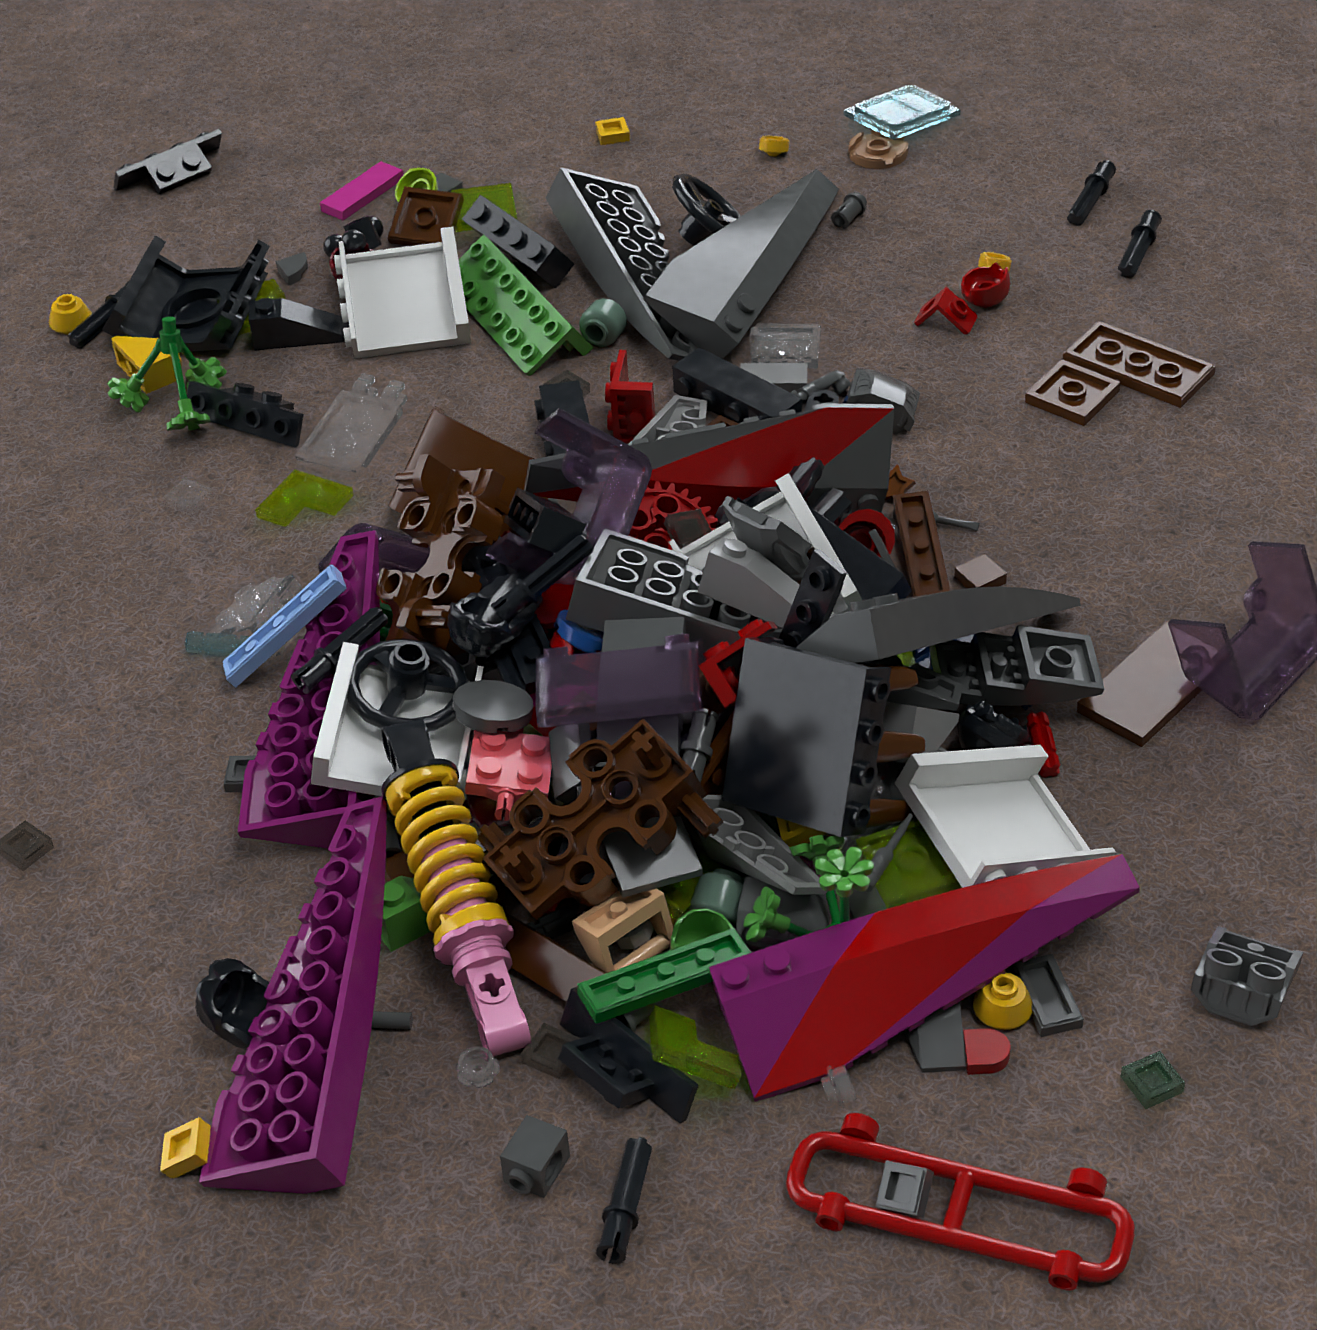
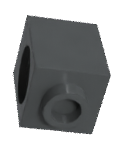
(534, 1156)

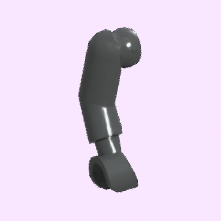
(834, 379)

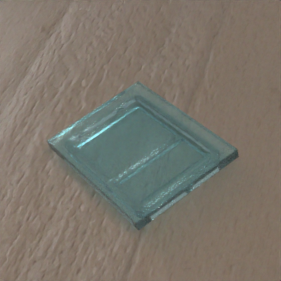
(902, 111)

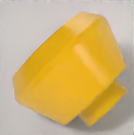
(67, 313)
(1003, 1002)

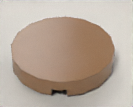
(882, 155)

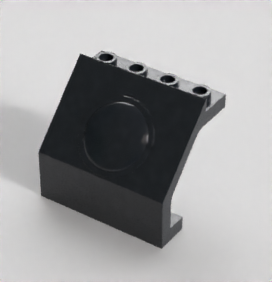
(168, 290)

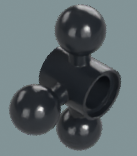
(357, 233)

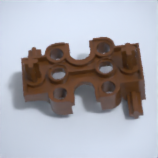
(450, 518)
(661, 789)

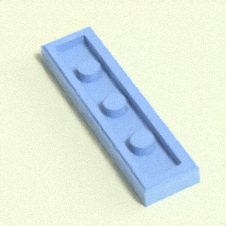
(283, 625)

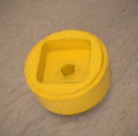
(773, 145)
(988, 258)

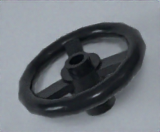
(703, 216)
(407, 679)

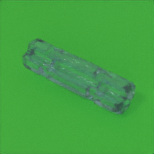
(212, 643)

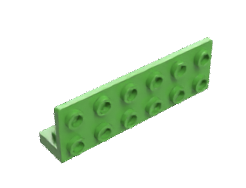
(513, 308)

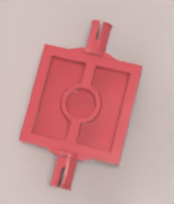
(507, 767)

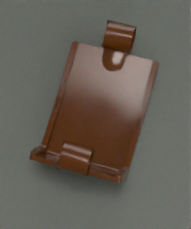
(465, 450)

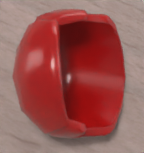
(986, 285)

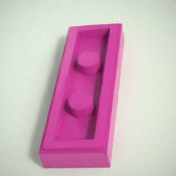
(361, 190)

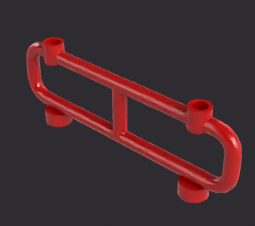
(1083, 1193)

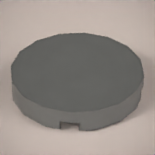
(492, 705)

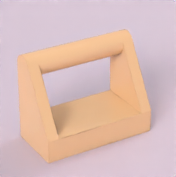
(617, 917)

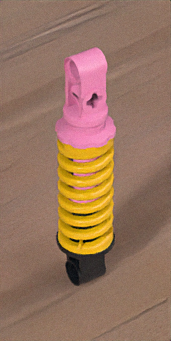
(453, 882)

